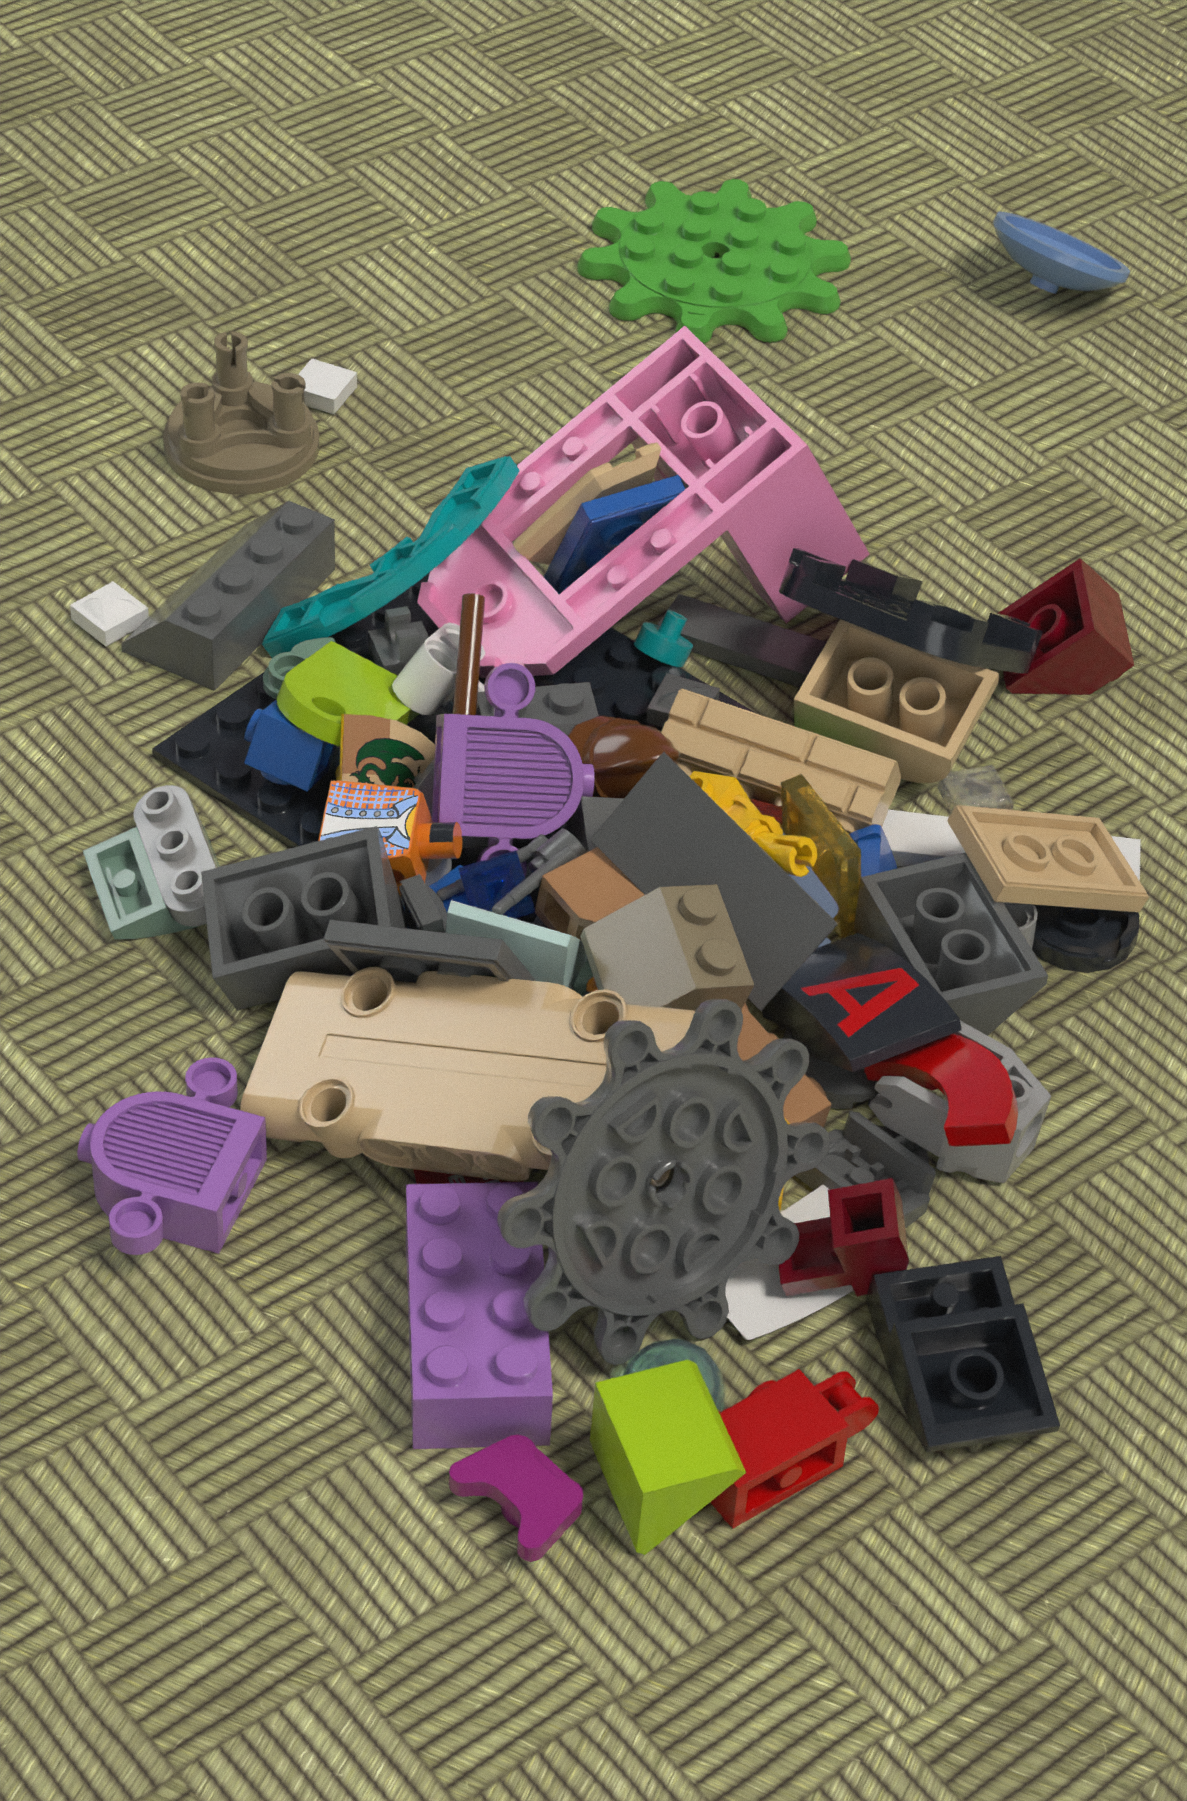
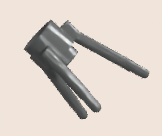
(546, 856)

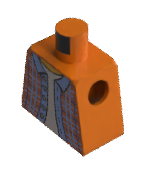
(400, 817)

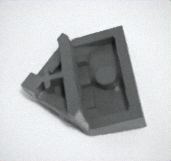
(871, 1154)

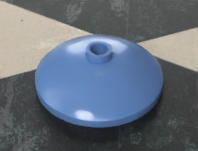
(1056, 256)

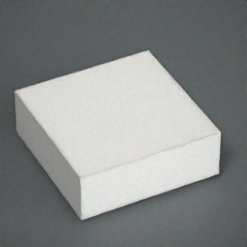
(327, 385)

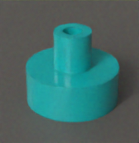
(665, 641)

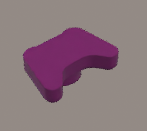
(527, 1486)

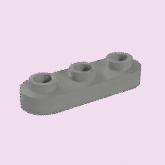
(175, 850)

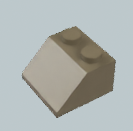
(669, 950)

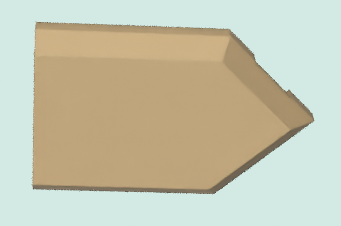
(545, 535)

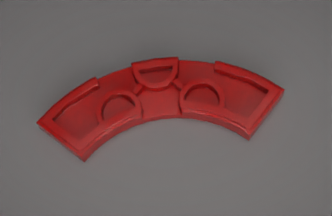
(974, 1084)

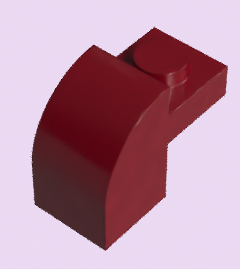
(852, 1244)

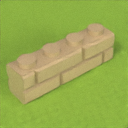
(766, 752)

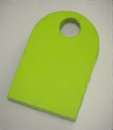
(336, 684)

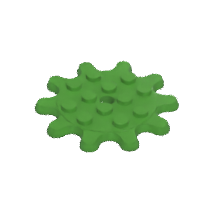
(671, 268)

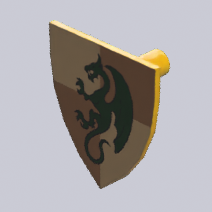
(381, 751)

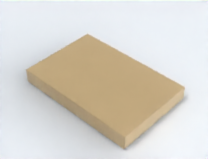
(1047, 859)

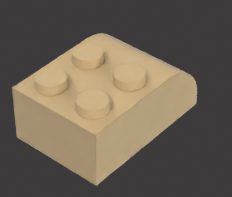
(893, 701)

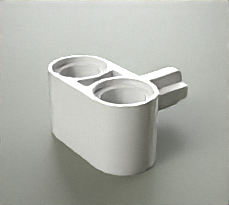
(431, 673)

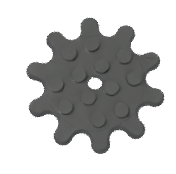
(672, 1248)

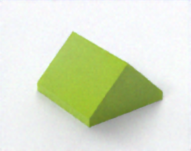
(661, 1448)

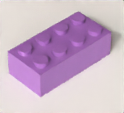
(472, 1350)

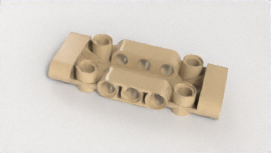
(435, 1066)

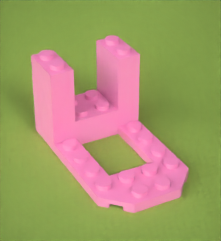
(742, 482)

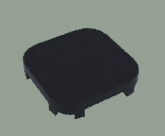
(889, 608)

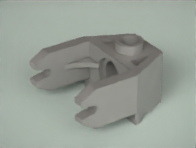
(921, 1117)

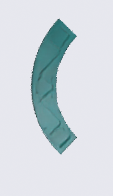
(402, 566)

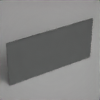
(678, 836)

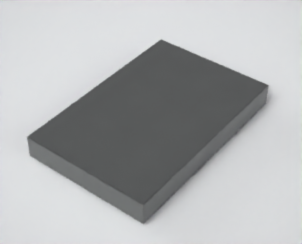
(411, 952)

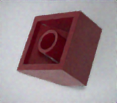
(1081, 637)

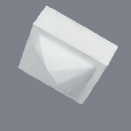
(109, 613)

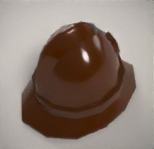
(619, 752)

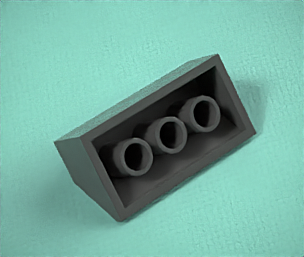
(236, 596)

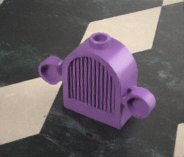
(504, 771)
(176, 1162)

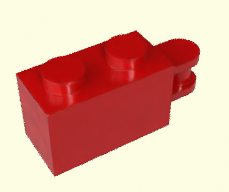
(789, 1439)

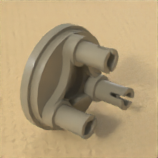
(241, 431)

